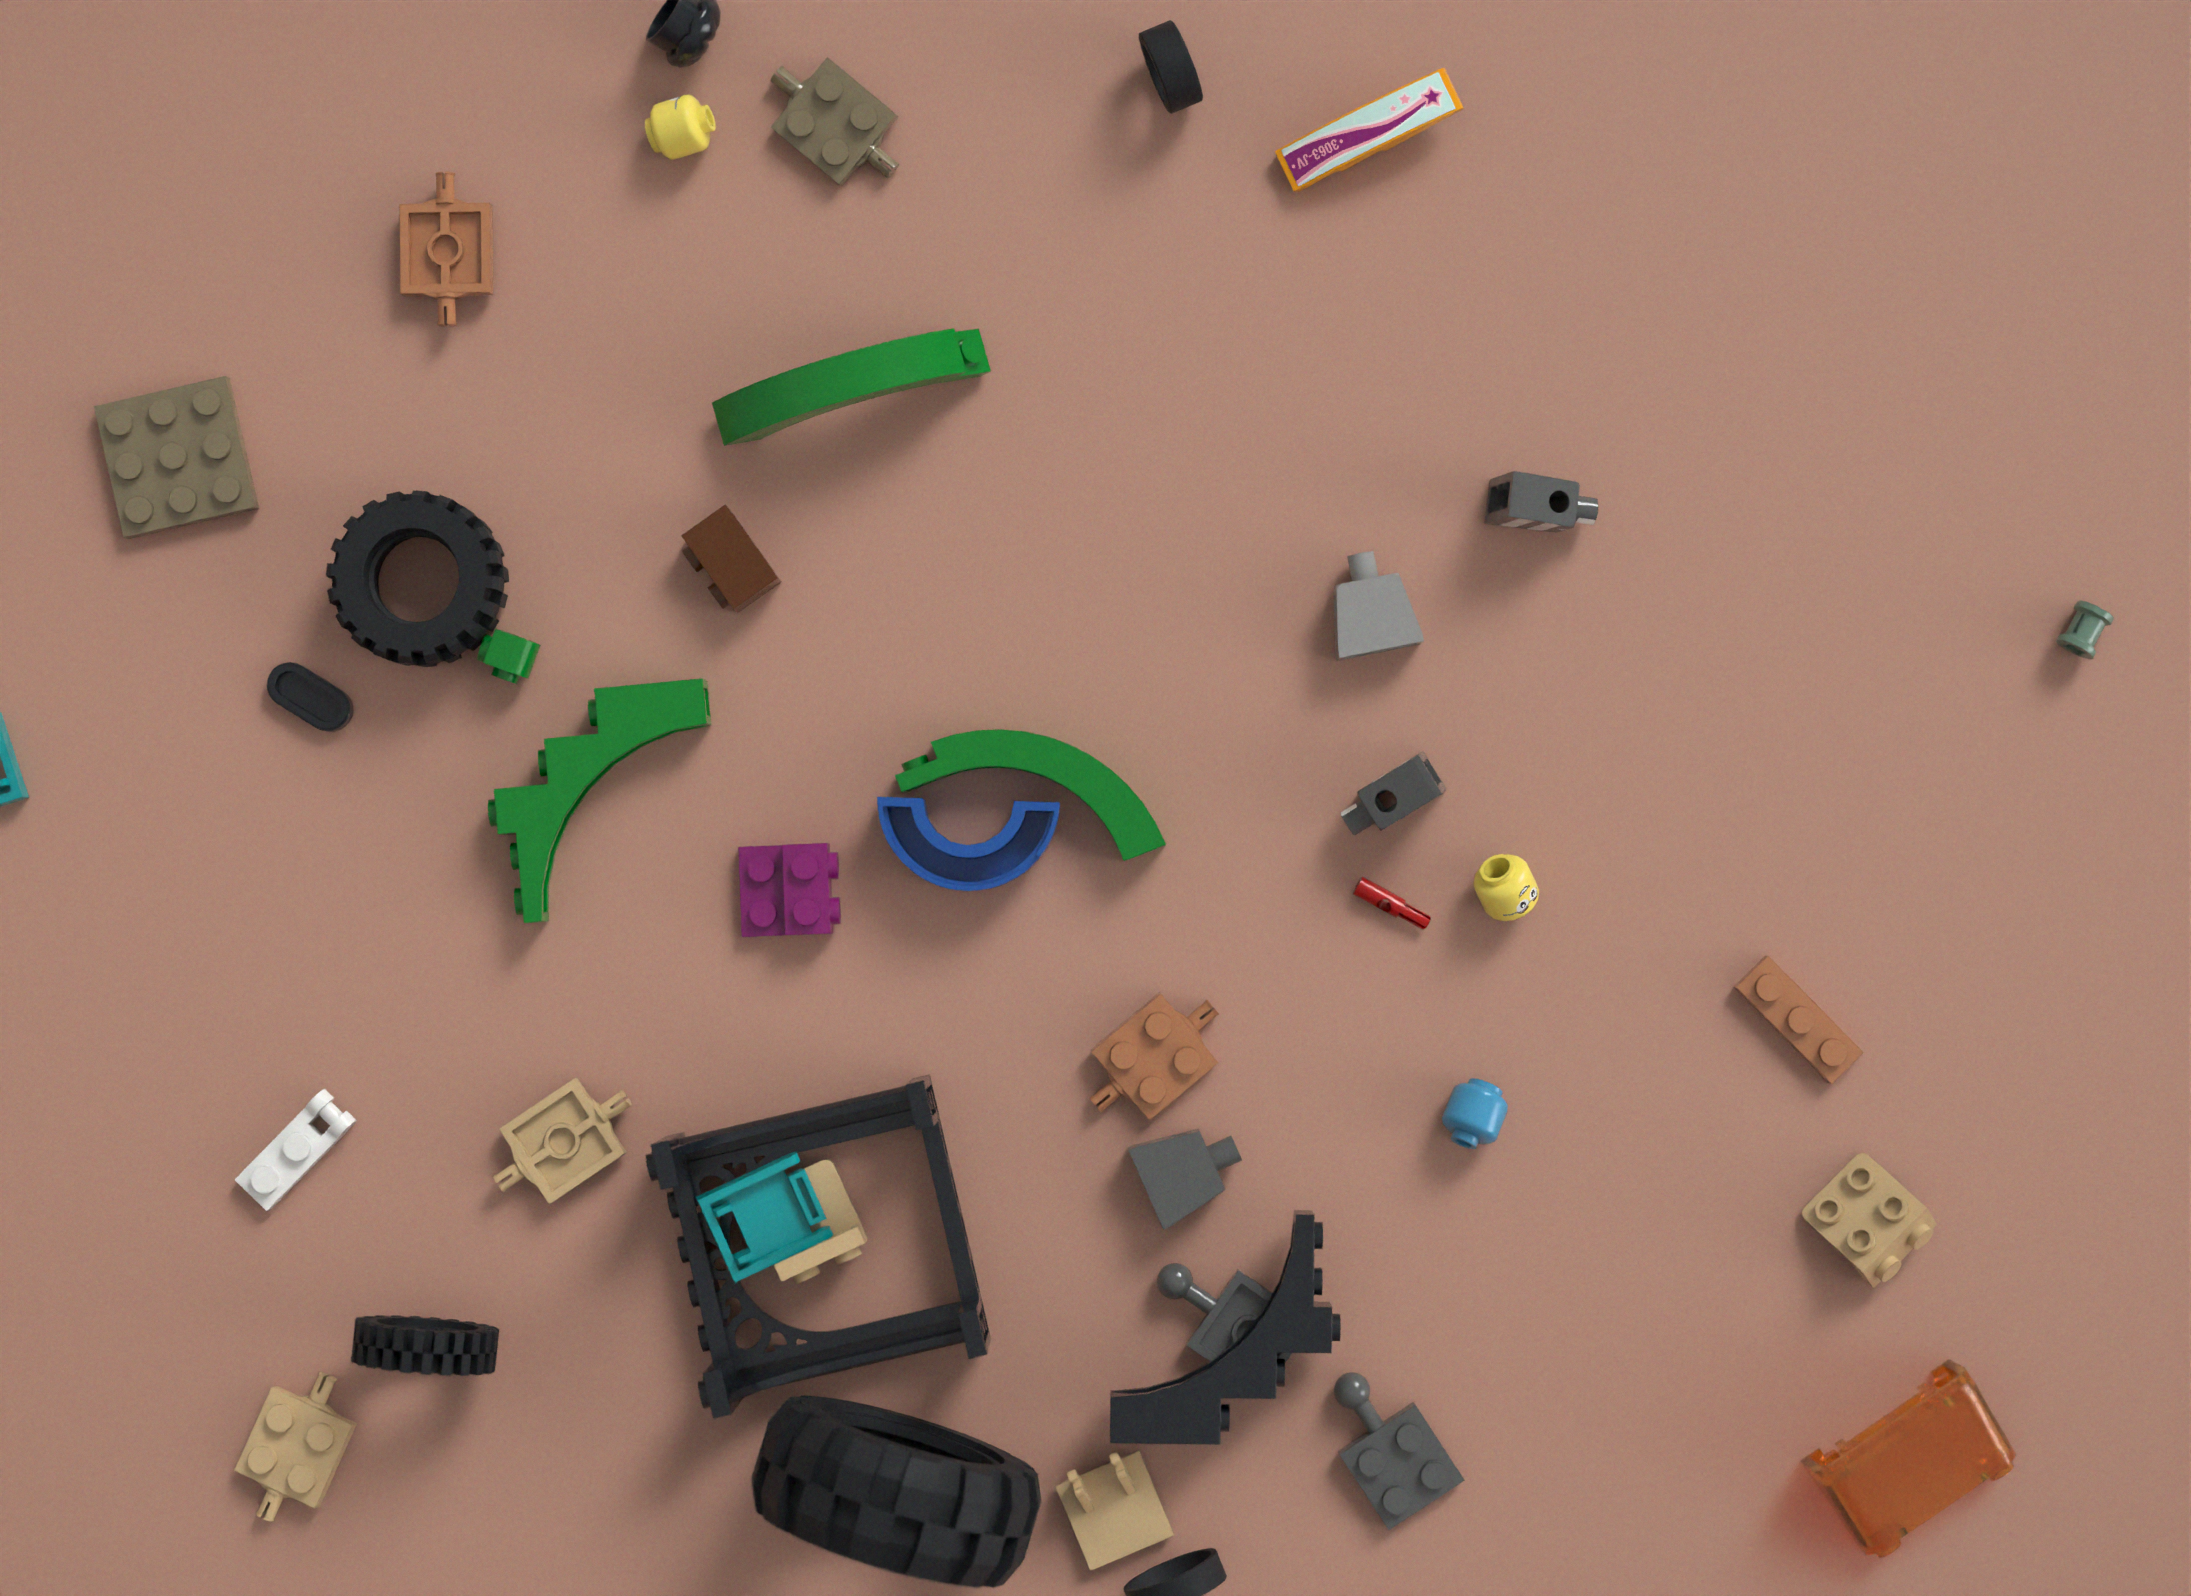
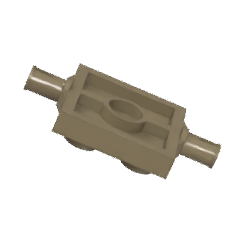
(834, 121)

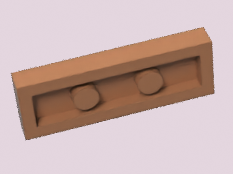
(1798, 1019)

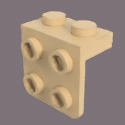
(842, 1219)
(1870, 1219)

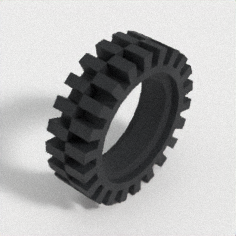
(425, 1345)

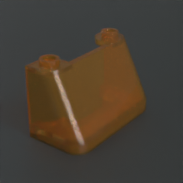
(1913, 1461)

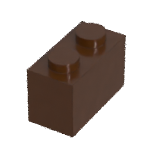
(730, 560)

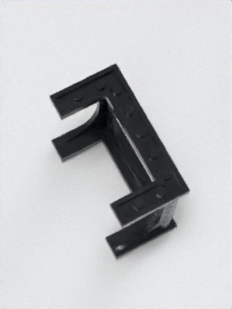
(740, 1372)

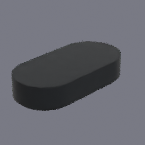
(310, 697)

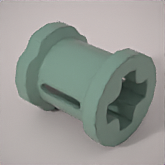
(2085, 629)

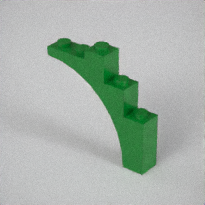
(573, 764)

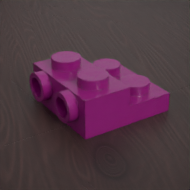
(788, 890)

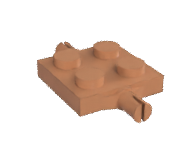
(446, 249)
(1154, 1056)

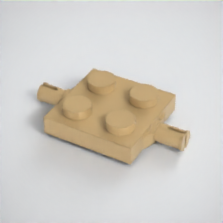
(562, 1140)
(295, 1446)

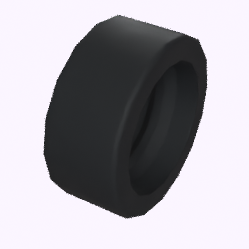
(1170, 66)

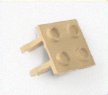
(1114, 1509)

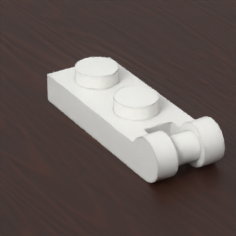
(294, 1151)

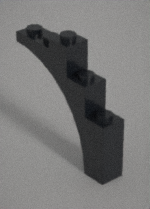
(1291, 1322)

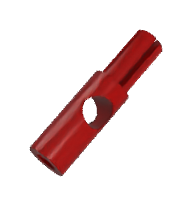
(1396, 906)

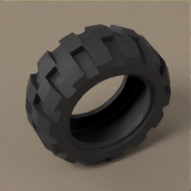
(895, 1492)

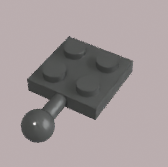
(1225, 1317)
(1397, 1459)

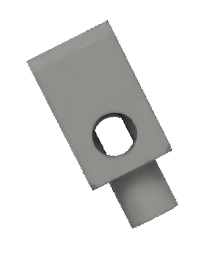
(1372, 612)

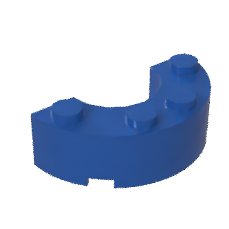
(967, 866)

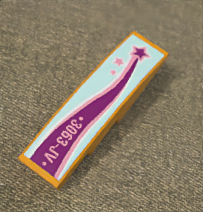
(1369, 129)

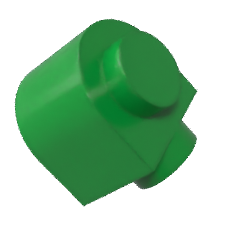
(508, 655)

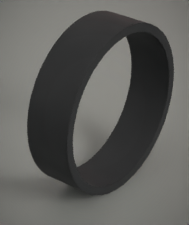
(1182, 1576)

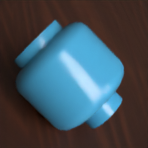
(1475, 1113)

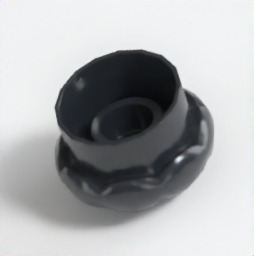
(684, 29)

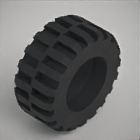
(364, 551)

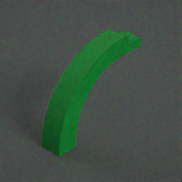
(847, 380)
(1060, 762)

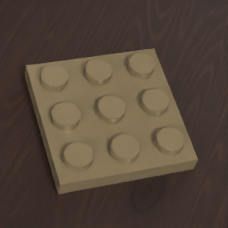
(176, 457)

